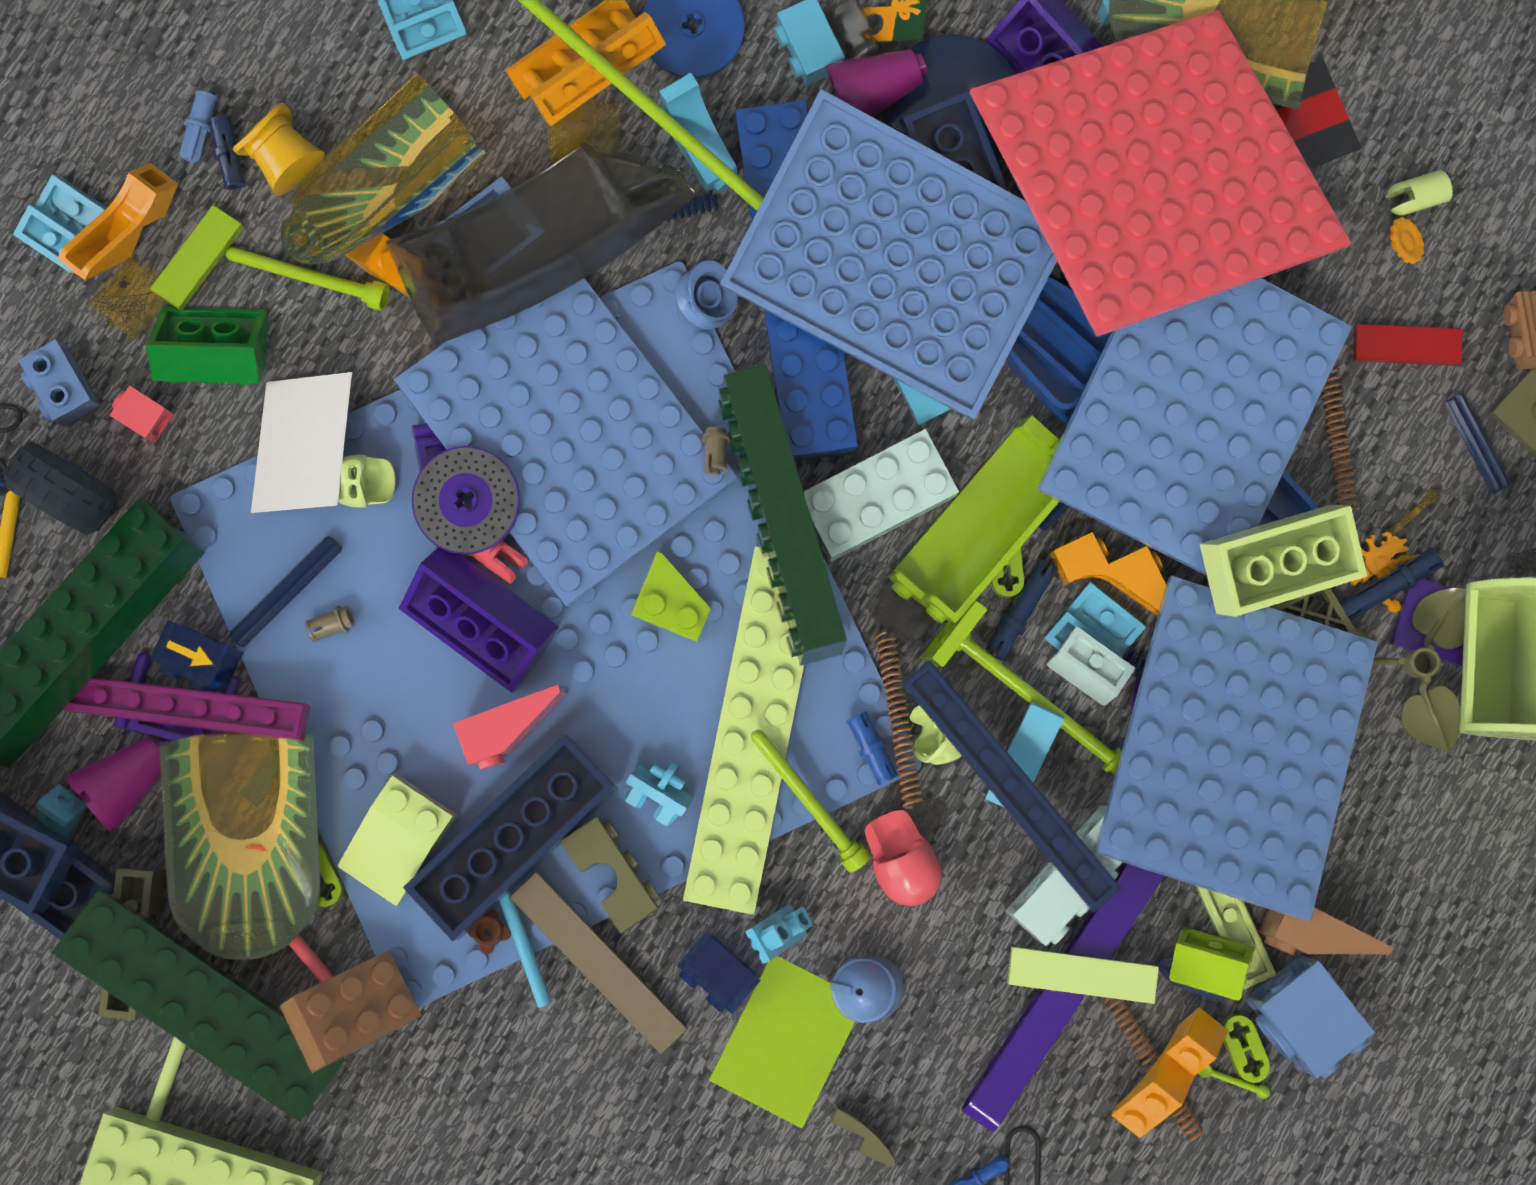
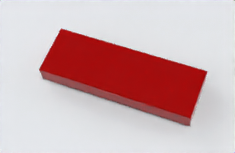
(1407, 345)

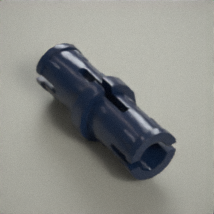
(223, 130)

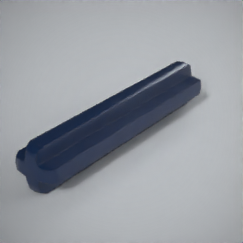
(1477, 443)

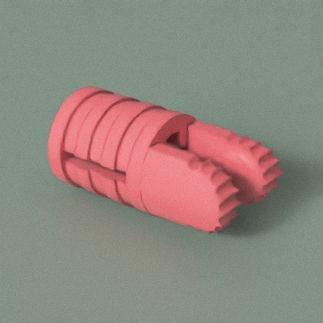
(490, 560)

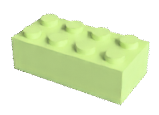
(1283, 560)

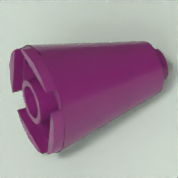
(876, 80)
(118, 781)

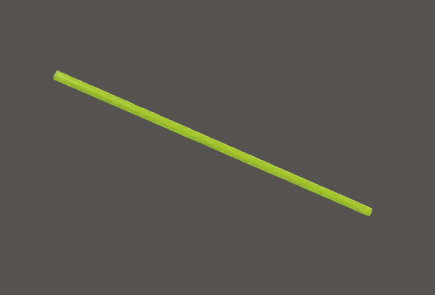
(644, 102)

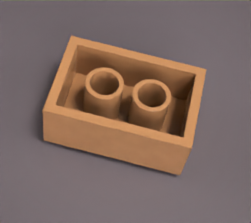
(350, 1011)

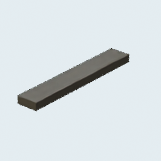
(598, 962)

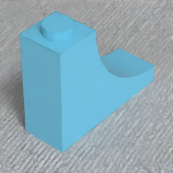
(686, 106)

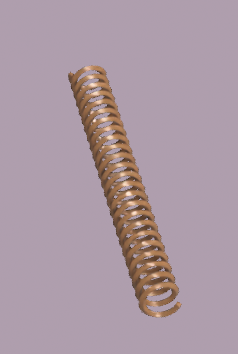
(1340, 493)
(895, 723)
(1153, 1057)

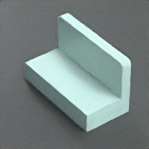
(1091, 666)

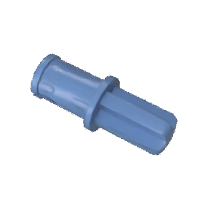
(197, 126)

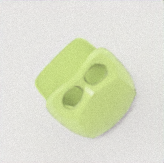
(366, 481)
(931, 744)

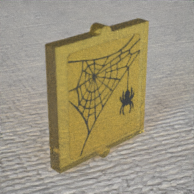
(128, 299)

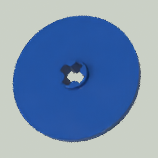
(708, 49)

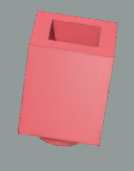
(141, 414)

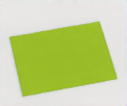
(784, 1042)

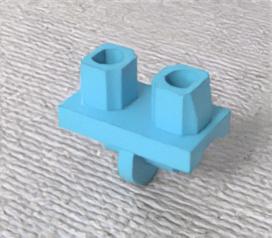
(661, 787)
(779, 931)

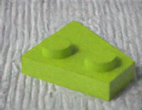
(671, 601)

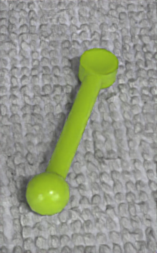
(1261, 1091)

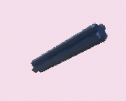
(285, 591)

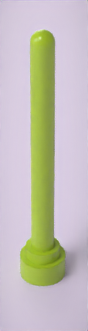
(374, 294)
(852, 854)

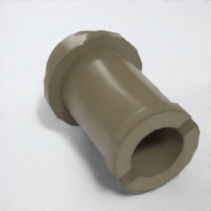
(715, 450)
(331, 623)

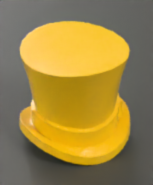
(280, 150)

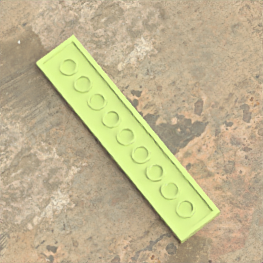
(740, 780)

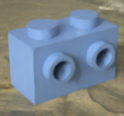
(58, 383)

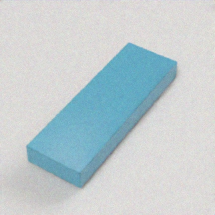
(1032, 741)

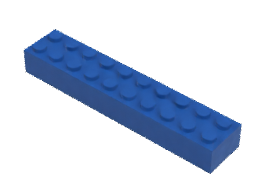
(805, 369)

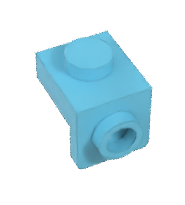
(61, 811)

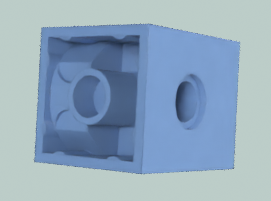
(1309, 1017)

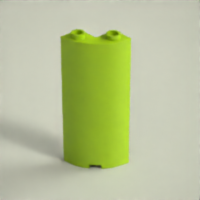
(980, 526)

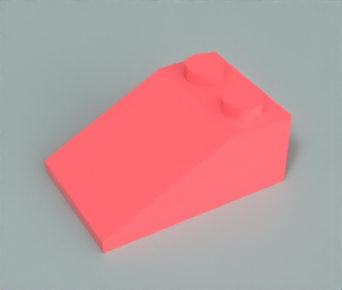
(502, 729)

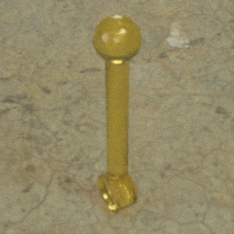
(1432, 496)

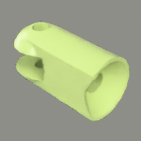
(1423, 191)

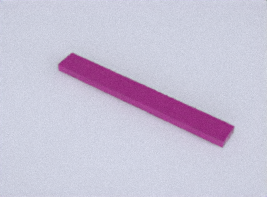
(192, 708)

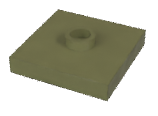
(1518, 411)

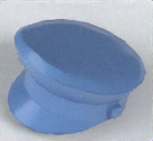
(702, 298)

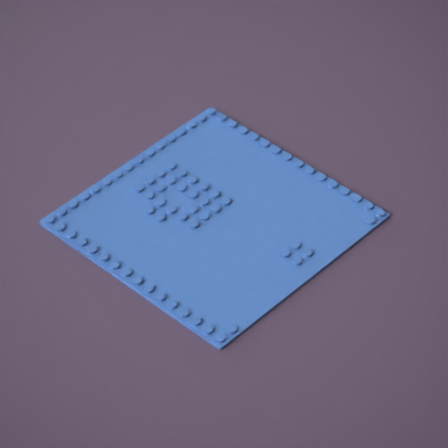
(633, 690)

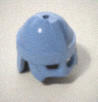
(880, 985)

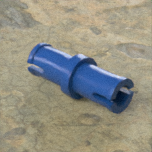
(872, 748)

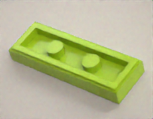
(197, 258)

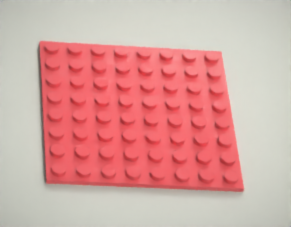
(1158, 171)

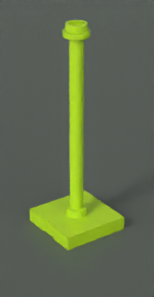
(957, 637)

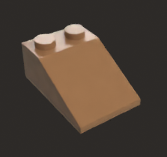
(1317, 936)

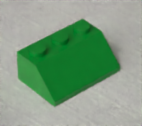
(208, 345)

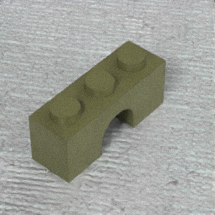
(632, 898)

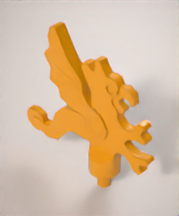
(1379, 561)

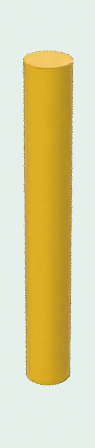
(7, 530)

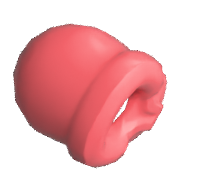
(911, 877)

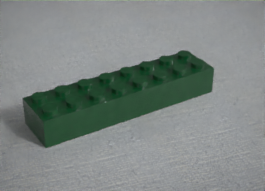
(782, 515)
(88, 621)
(192, 1001)

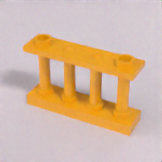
(563, 80)

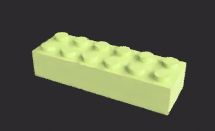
(159, 1153)

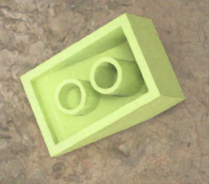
(396, 838)

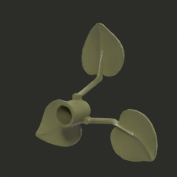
(1434, 714)

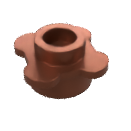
(499, 932)

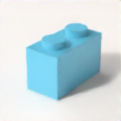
(808, 39)

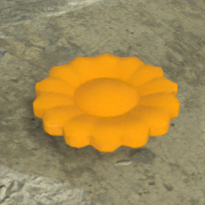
(1407, 240)

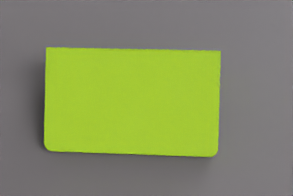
(1211, 963)

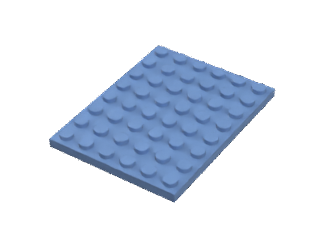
(894, 255)
(1195, 417)
(582, 425)
(1237, 750)

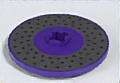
(494, 500)

